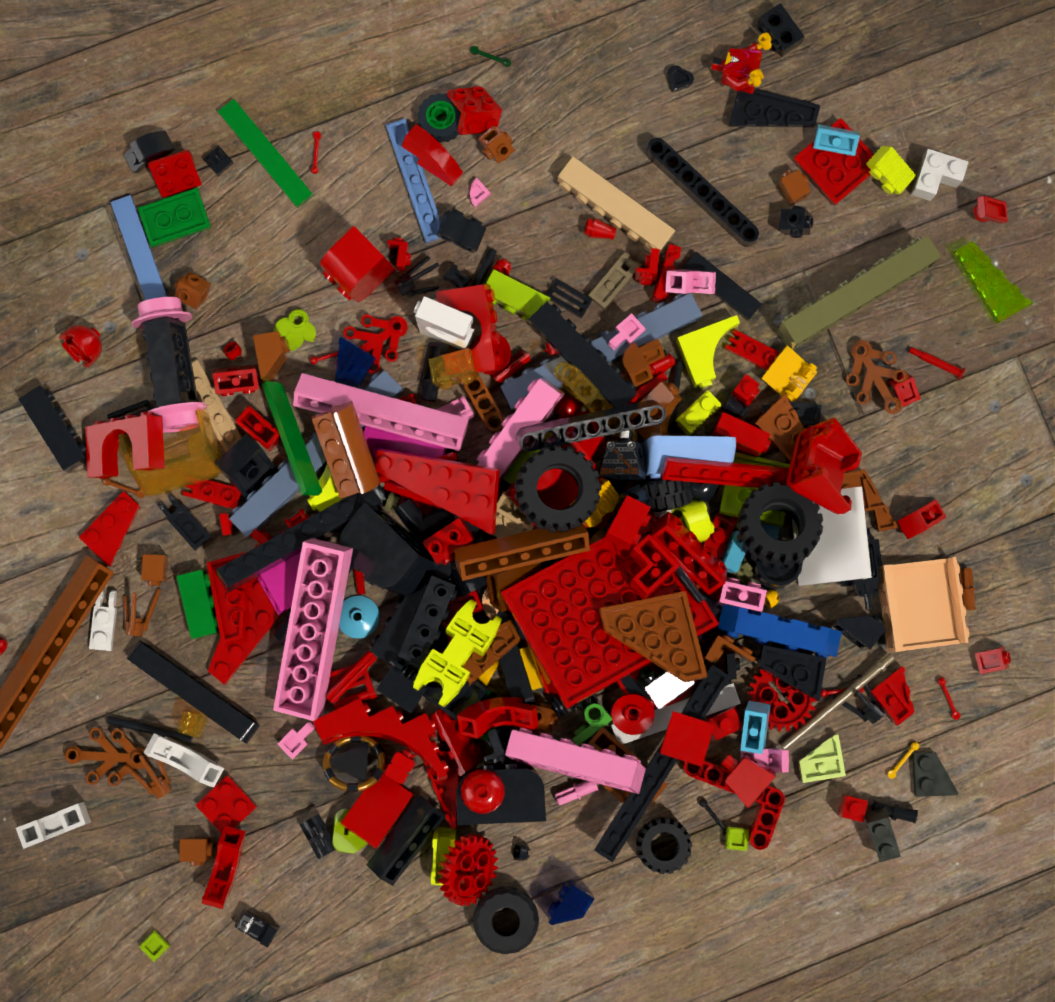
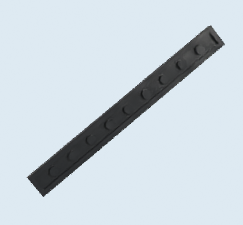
(657, 770)

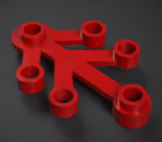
(375, 341)

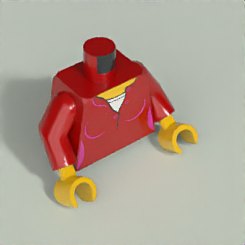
(742, 65)

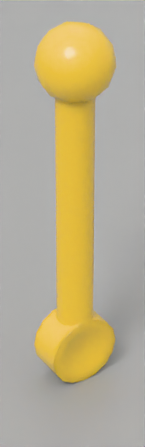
(892, 773)

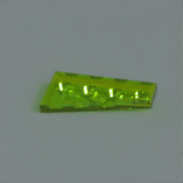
(992, 286)

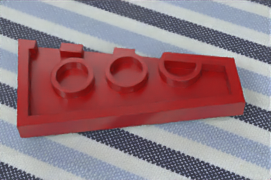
(230, 606)

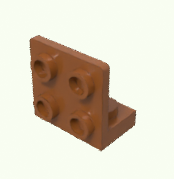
(714, 650)

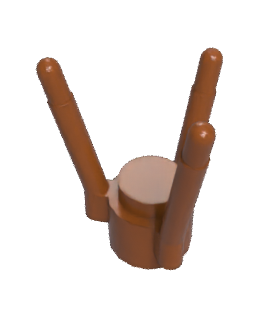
(134, 625)
(159, 785)

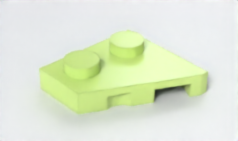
(823, 762)

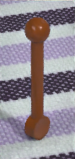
(106, 481)

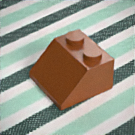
(271, 353)

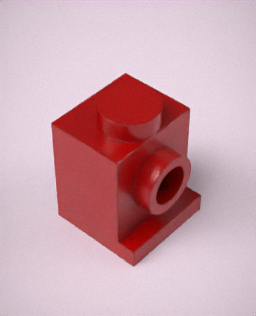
(746, 390)

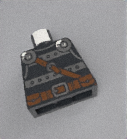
(623, 459)

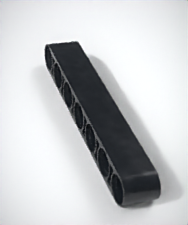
(700, 182)
(600, 429)
(193, 691)

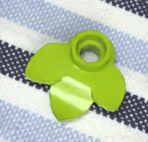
(295, 332)

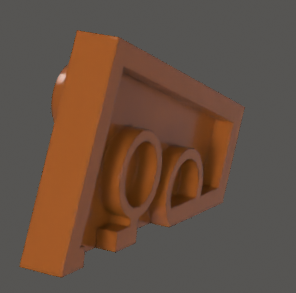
(503, 642)

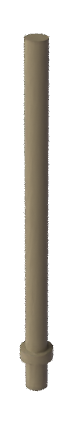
(839, 700)

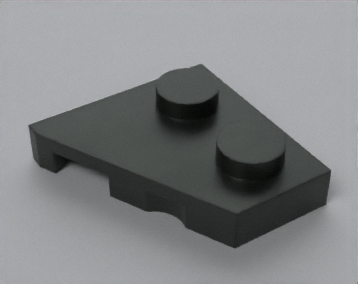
(931, 776)

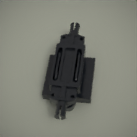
(868, 587)

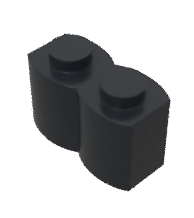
(461, 231)

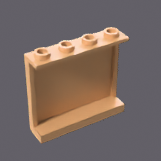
(922, 605)

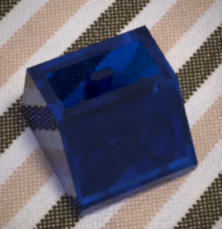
(571, 905)

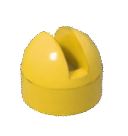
(771, 598)

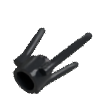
(405, 283)
(871, 710)

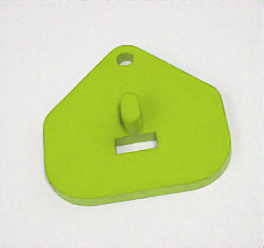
(345, 843)

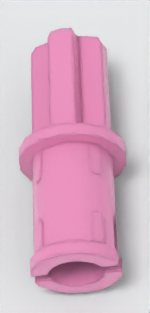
(575, 792)

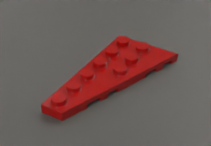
(455, 486)

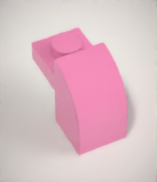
(690, 281)
(773, 758)

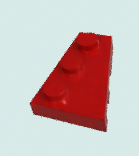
(109, 529)

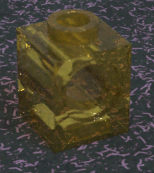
(193, 724)

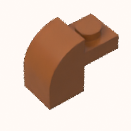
(637, 361)

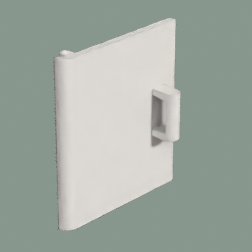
(842, 546)

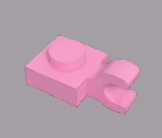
(627, 331)
(295, 741)

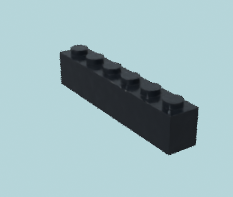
(578, 352)

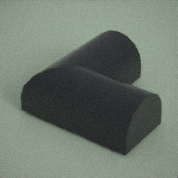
(423, 525)

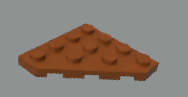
(660, 632)

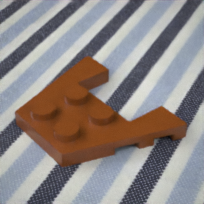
(871, 499)

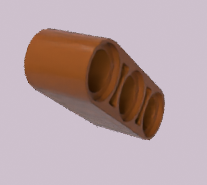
(488, 414)

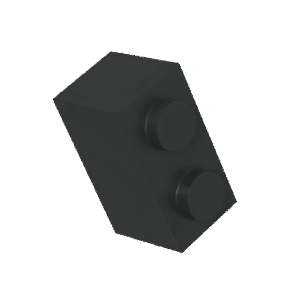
(882, 834)

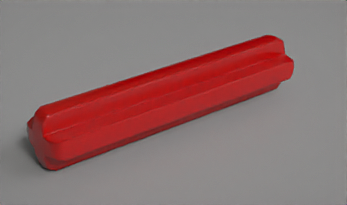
(350, 677)

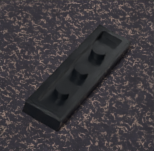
(726, 288)

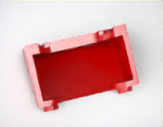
(820, 462)

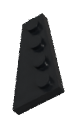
(771, 110)

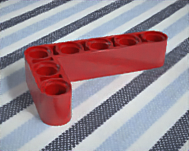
(764, 806)

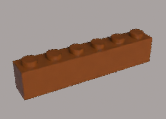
(518, 551)

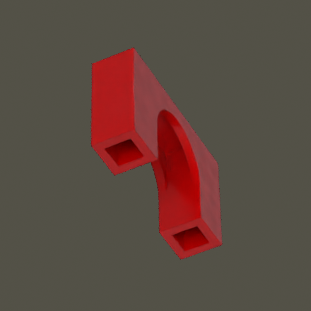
(478, 301)
(103, 443)

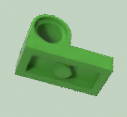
(583, 732)

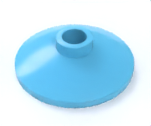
(368, 622)

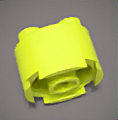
(695, 519)

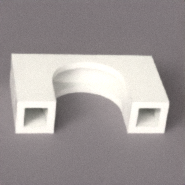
(444, 323)

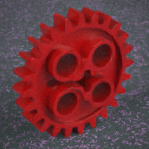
(789, 718)
(469, 884)

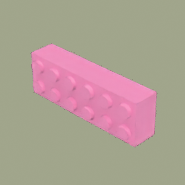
(530, 411)
(576, 761)

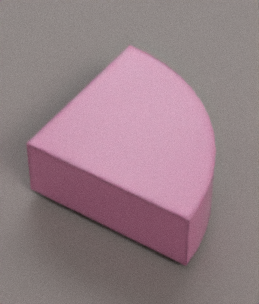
(478, 193)

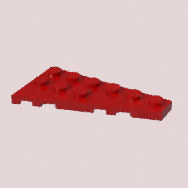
(259, 620)

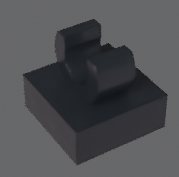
(218, 161)

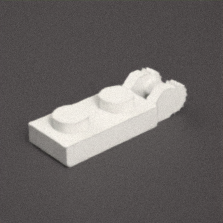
(103, 623)

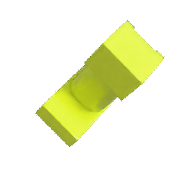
(442, 839)

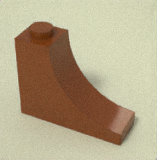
(668, 398)

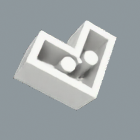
(937, 169)

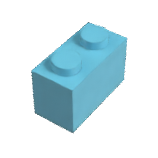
(755, 727)

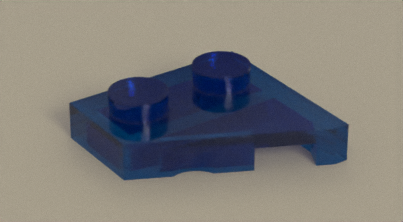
(352, 364)

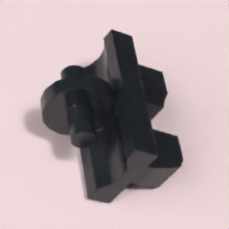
(318, 836)

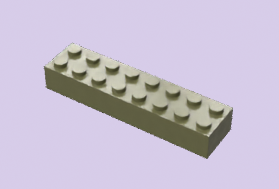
(860, 292)

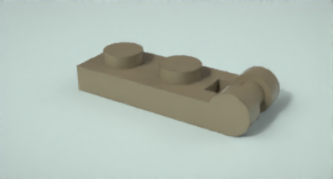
(614, 281)

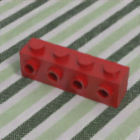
(689, 553)

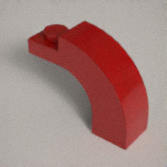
(496, 712)
(225, 867)

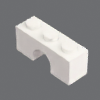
(53, 825)

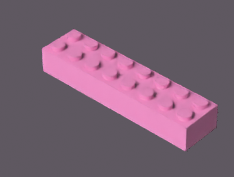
(312, 629)

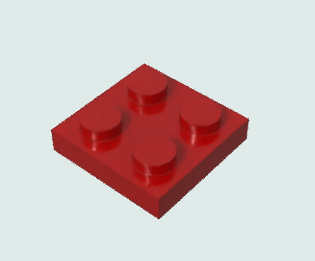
(226, 804)

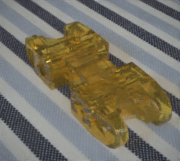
(585, 392)

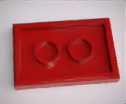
(377, 810)

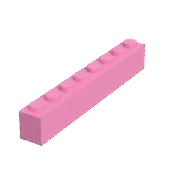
(383, 412)

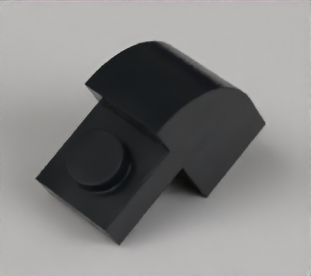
(147, 149)

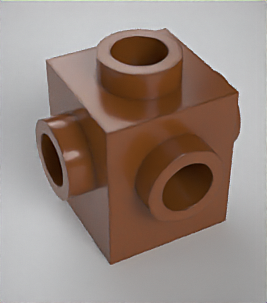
(496, 144)
(192, 289)
(546, 719)

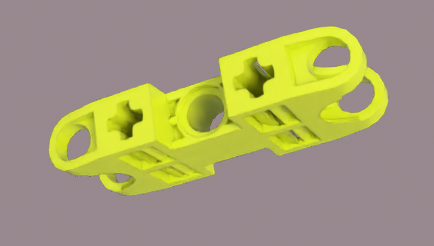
(448, 667)

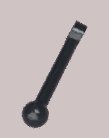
(703, 803)

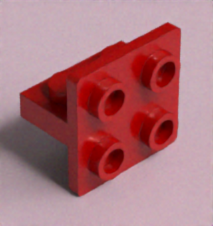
(175, 173)

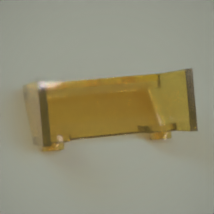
(182, 470)

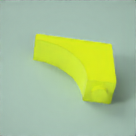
(699, 348)
(329, 492)

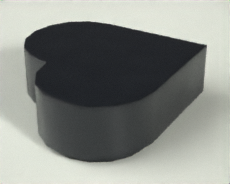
(679, 79)

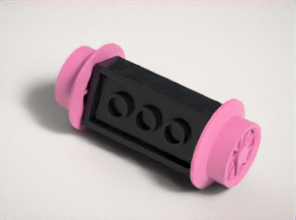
(170, 362)

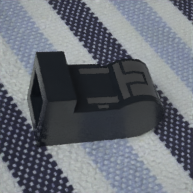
(257, 927)

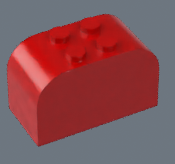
(355, 266)

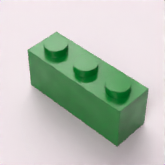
(198, 604)

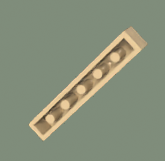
(614, 205)

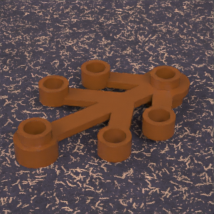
(875, 374)
(110, 757)

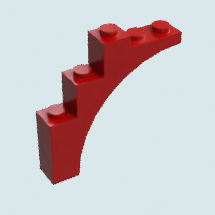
(355, 721)

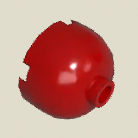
(82, 344)
(482, 791)

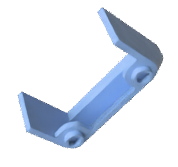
(686, 447)

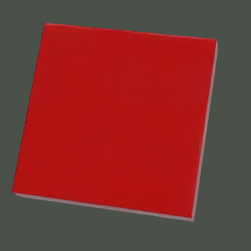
(687, 738)

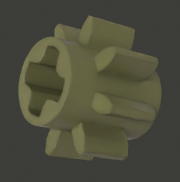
(744, 573)

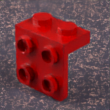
(477, 109)

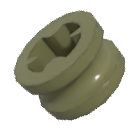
(392, 502)

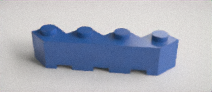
(779, 630)

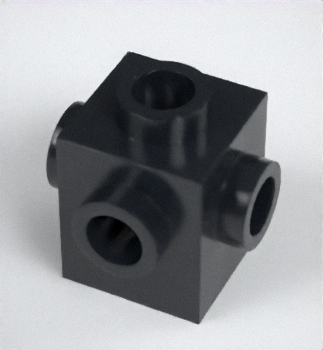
(795, 222)

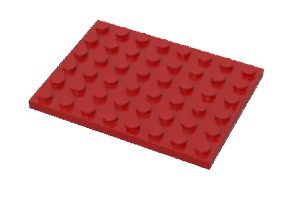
(564, 624)

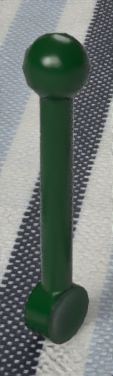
(474, 51)

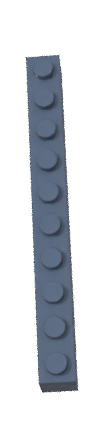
(658, 324)
(283, 485)

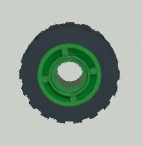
(432, 108)

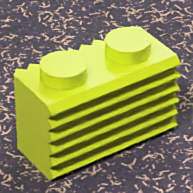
(890, 170)
(698, 413)

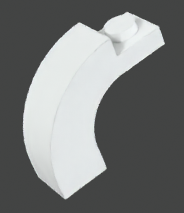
(185, 759)

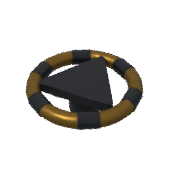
(354, 763)

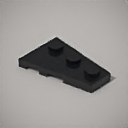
(794, 668)

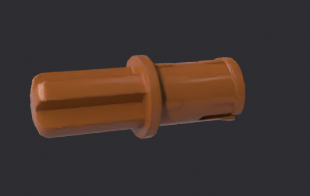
(966, 581)

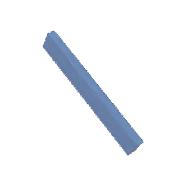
(415, 182)
(138, 248)

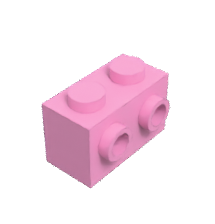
(742, 596)

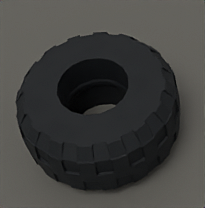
(506, 941)

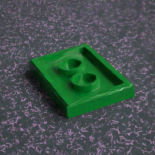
(174, 217)

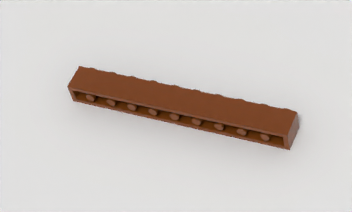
(50, 642)

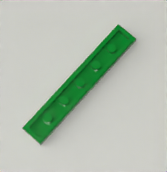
(265, 153)
(292, 438)

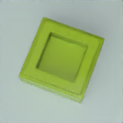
(736, 838)
(154, 946)

